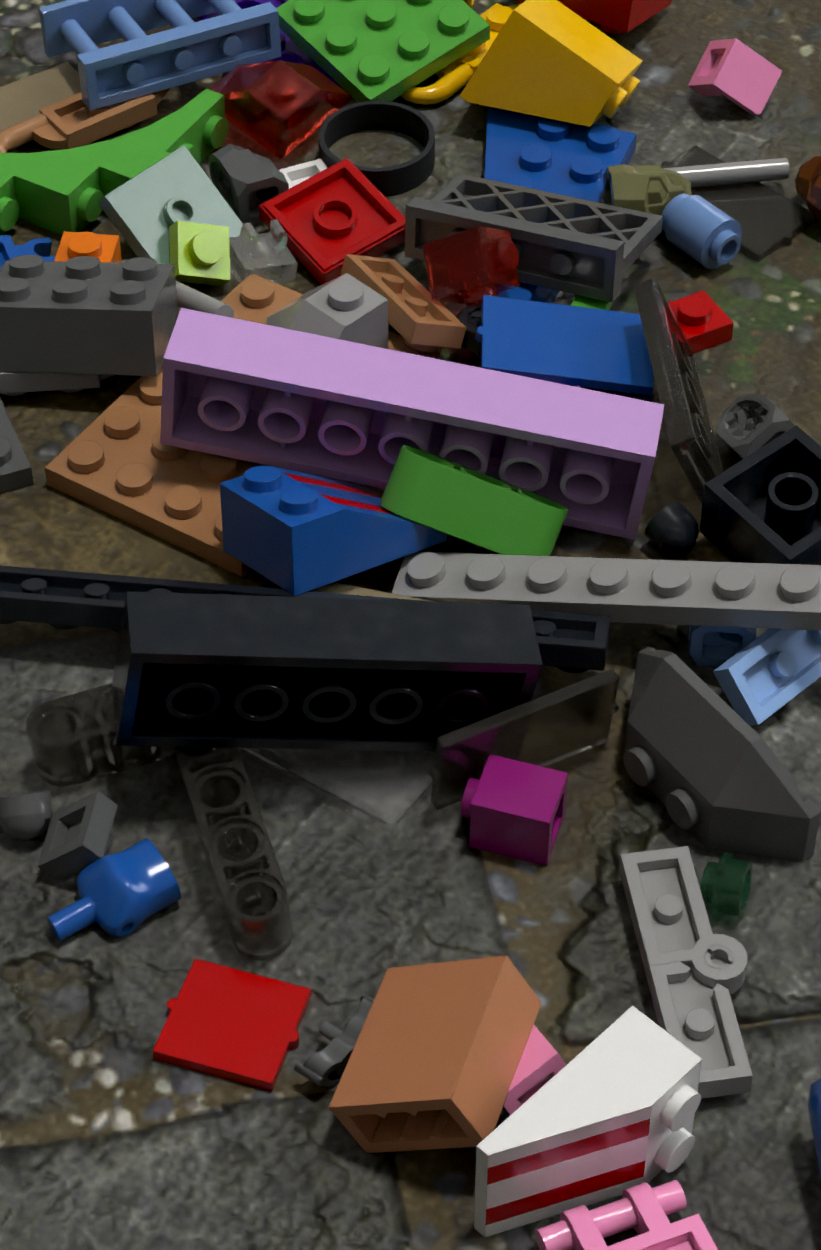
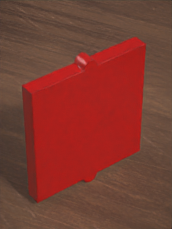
(232, 1024)

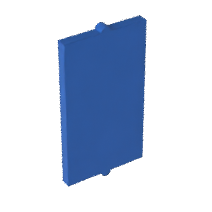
(565, 344)

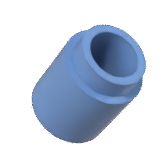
(701, 230)

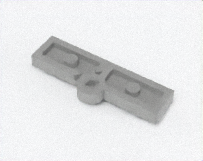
(688, 965)

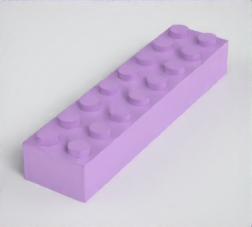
(353, 405)

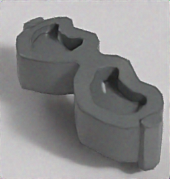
(328, 1065)

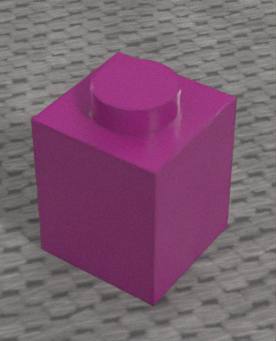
(516, 809)

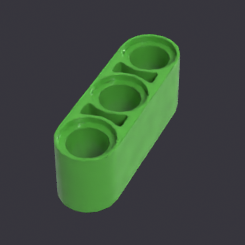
(472, 505)

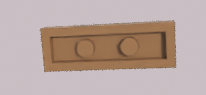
(410, 305)

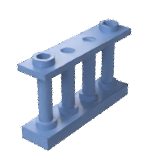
(160, 59)

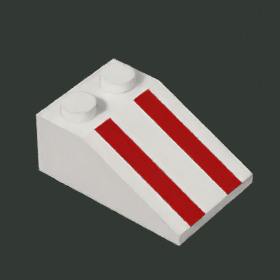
(592, 1128)

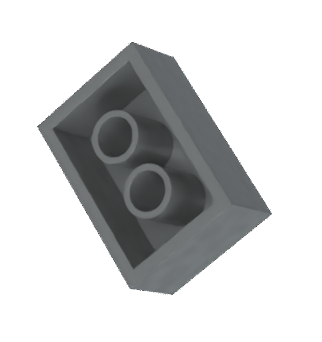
(86, 315)

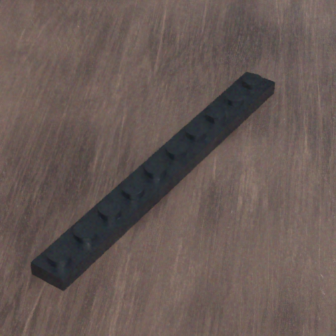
(97, 600)

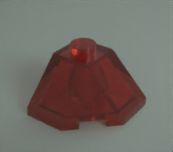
(279, 102)

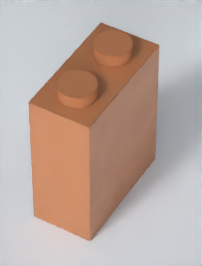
(436, 1055)

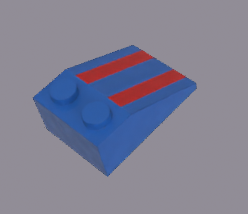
(312, 527)

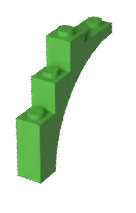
(65, 185)

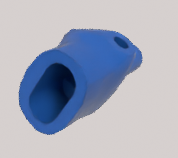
(119, 892)

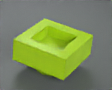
(200, 253)

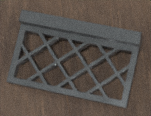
(552, 253)

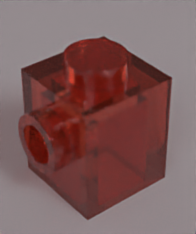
(471, 265)

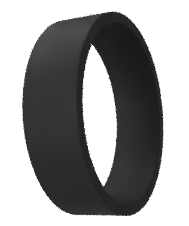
(383, 116)

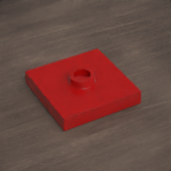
(334, 217)

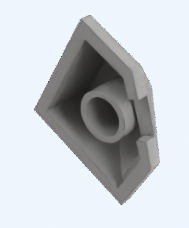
(340, 311)

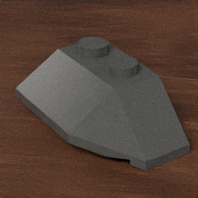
(712, 766)

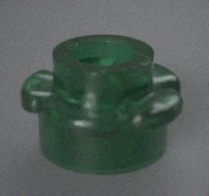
(727, 885)

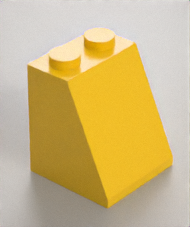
(553, 67)

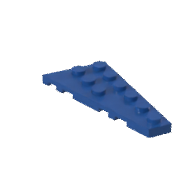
(552, 159)

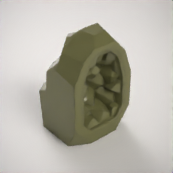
(642, 187)

